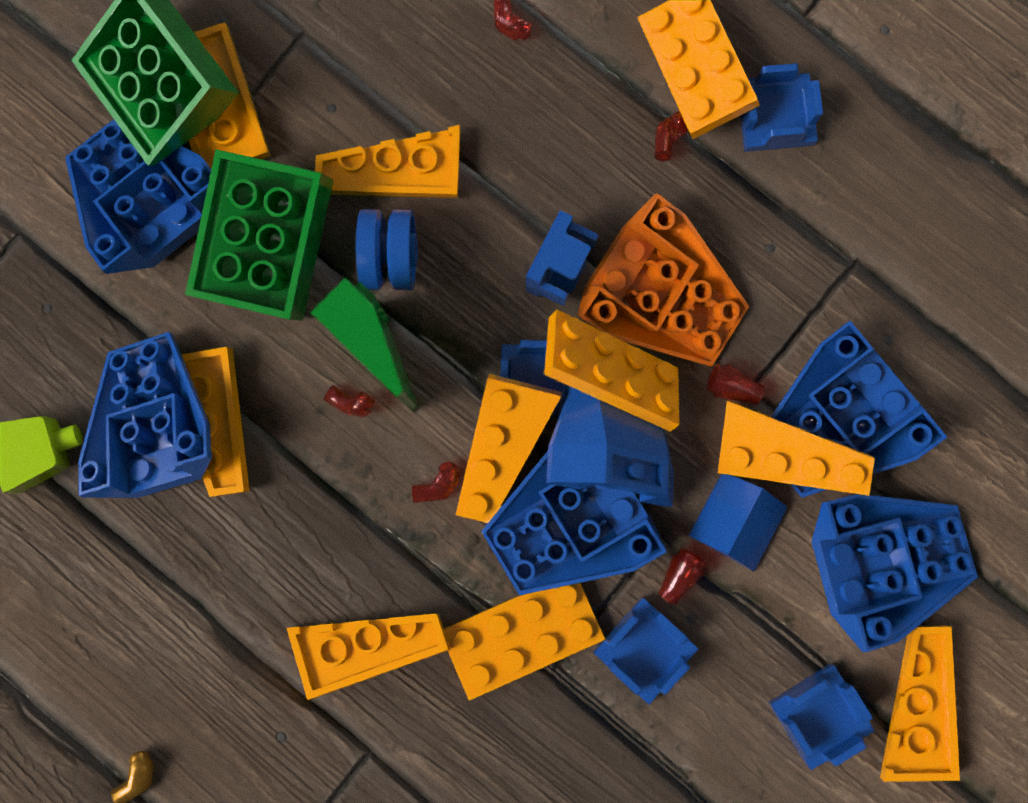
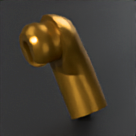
(139, 778)

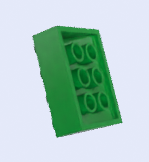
(153, 76)
(259, 235)
(362, 328)

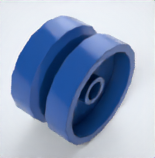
(386, 248)

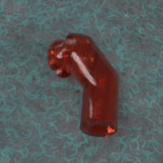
(508, 22)
(666, 134)
(348, 405)
(441, 486)

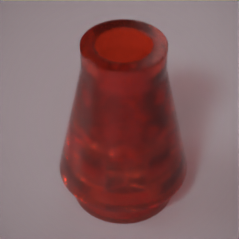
(731, 384)
(682, 573)

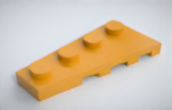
(398, 168)
(217, 389)
(504, 436)
(783, 453)

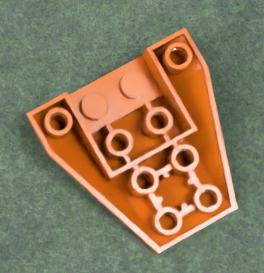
(663, 288)

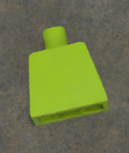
(34, 451)

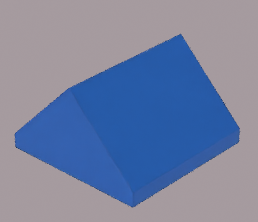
(738, 520)

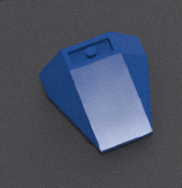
(133, 210)
(858, 402)
(144, 424)
(609, 450)
(568, 535)
(889, 564)

